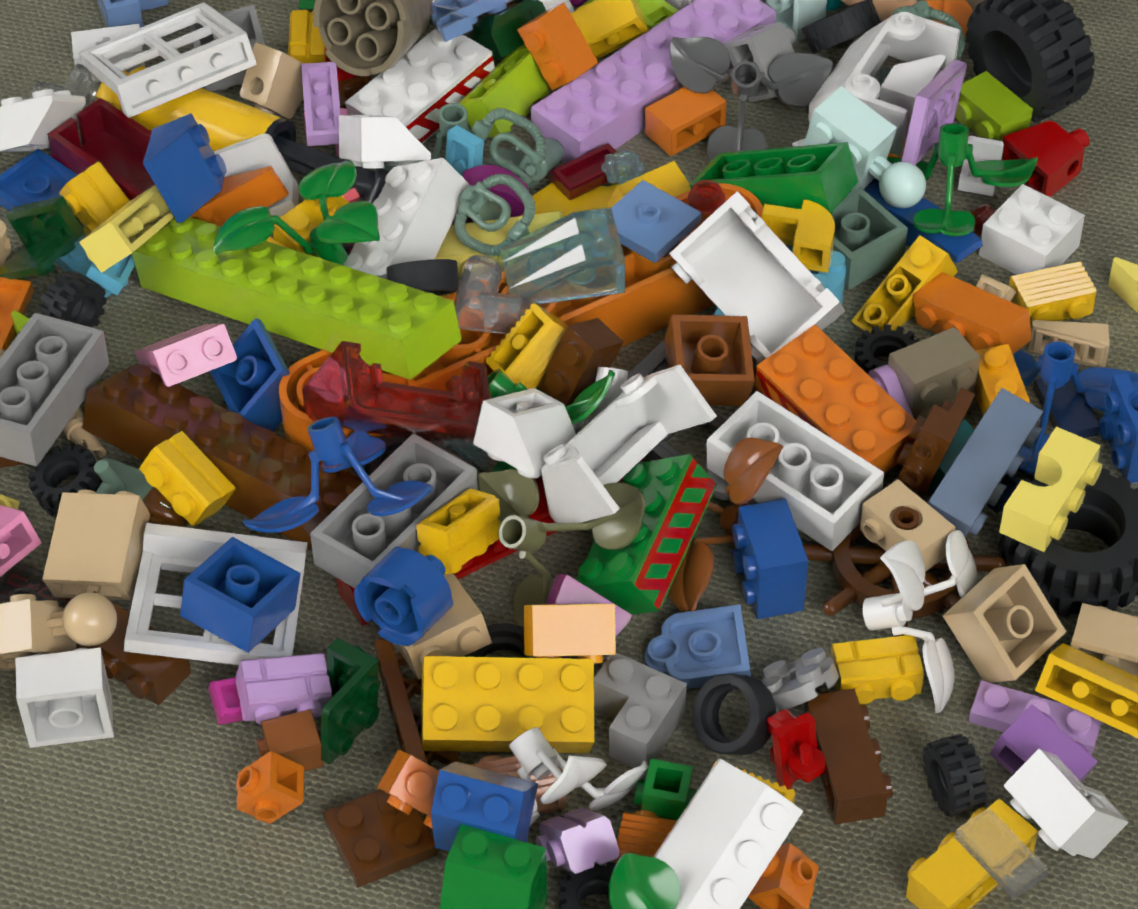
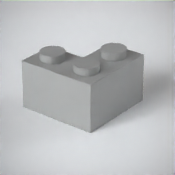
(643, 707)

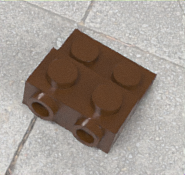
(932, 441)

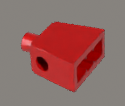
(1056, 150)

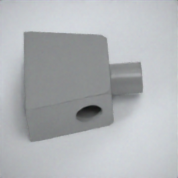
(762, 47)

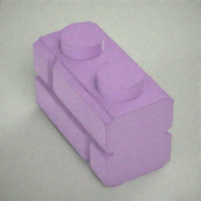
(282, 686)
(578, 840)

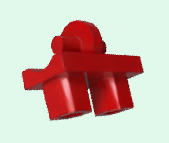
(794, 748)

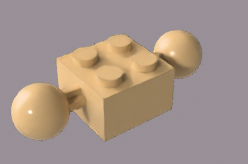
(45, 628)

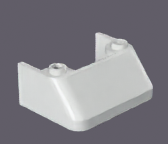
(900, 37)
(618, 441)

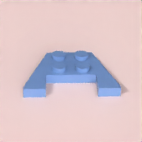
(456, 16)

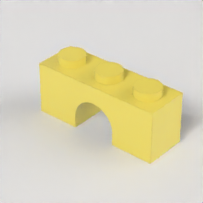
(1040, 513)

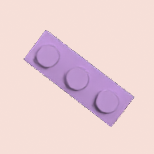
(321, 103)
(1001, 706)

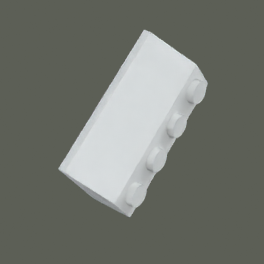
(726, 838)

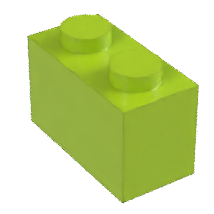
(991, 108)

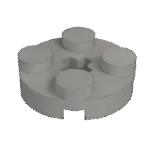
(796, 681)

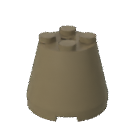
(370, 34)

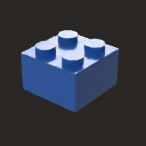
(770, 559)
(240, 594)

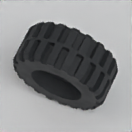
(1033, 51)
(1090, 578)

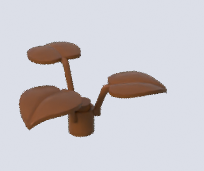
(745, 472)

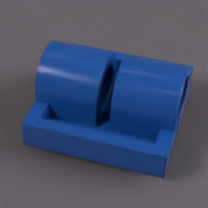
(1121, 425)

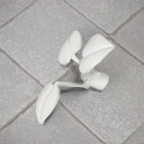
(894, 610)
(541, 760)

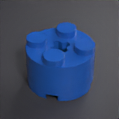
(404, 595)

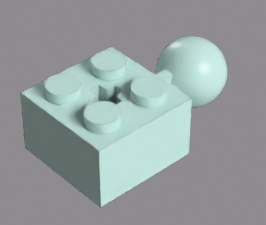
(869, 137)

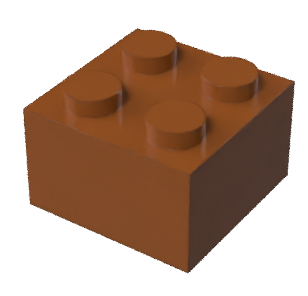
(713, 354)

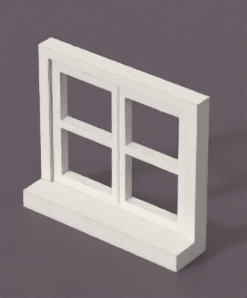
(179, 71)
(184, 551)

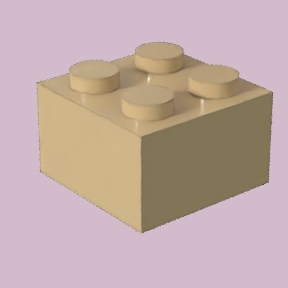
(1004, 623)

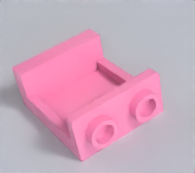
(188, 353)

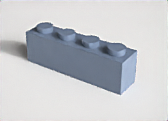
(985, 460)

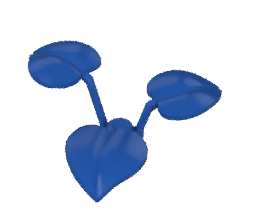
(1056, 369)
(337, 455)

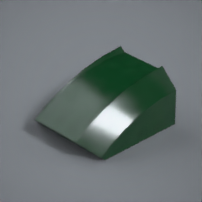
(500, 30)

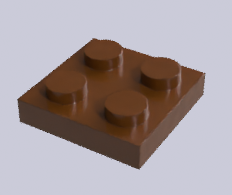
(378, 837)

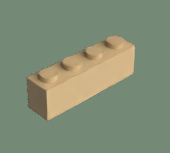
(1108, 637)

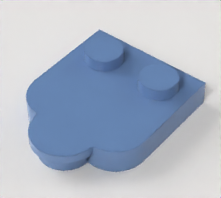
(700, 645)

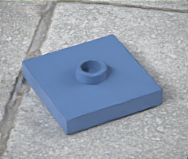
(652, 221)

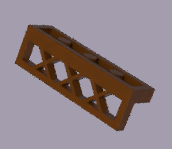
(398, 693)

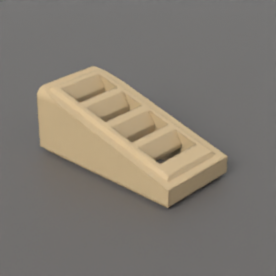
(1087, 339)

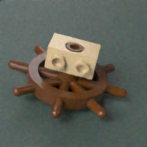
(886, 519)

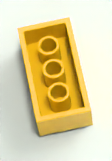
(494, 700)

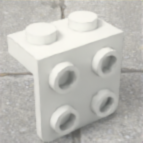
(257, 154)

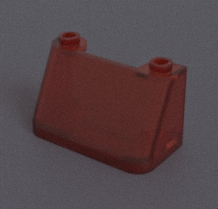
(365, 403)

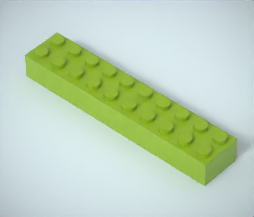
(300, 297)

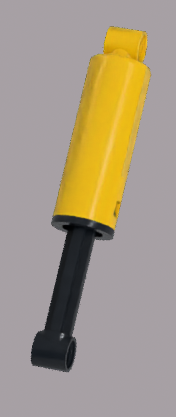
(235, 121)

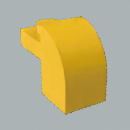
(806, 229)

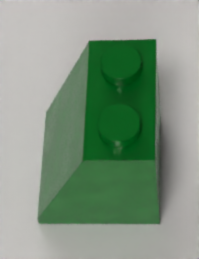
(493, 872)

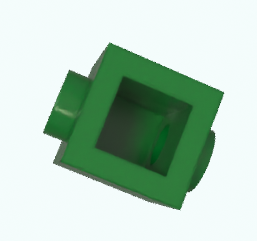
(666, 789)

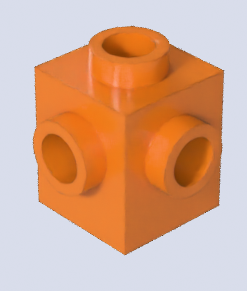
(270, 787)
(786, 881)

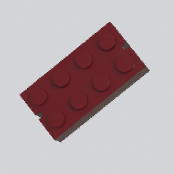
(108, 139)

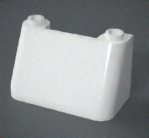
(754, 276)

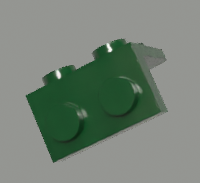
(47, 233)
(353, 700)

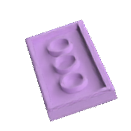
(933, 108)

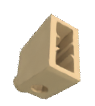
(274, 82)

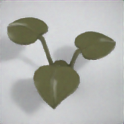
(520, 499)

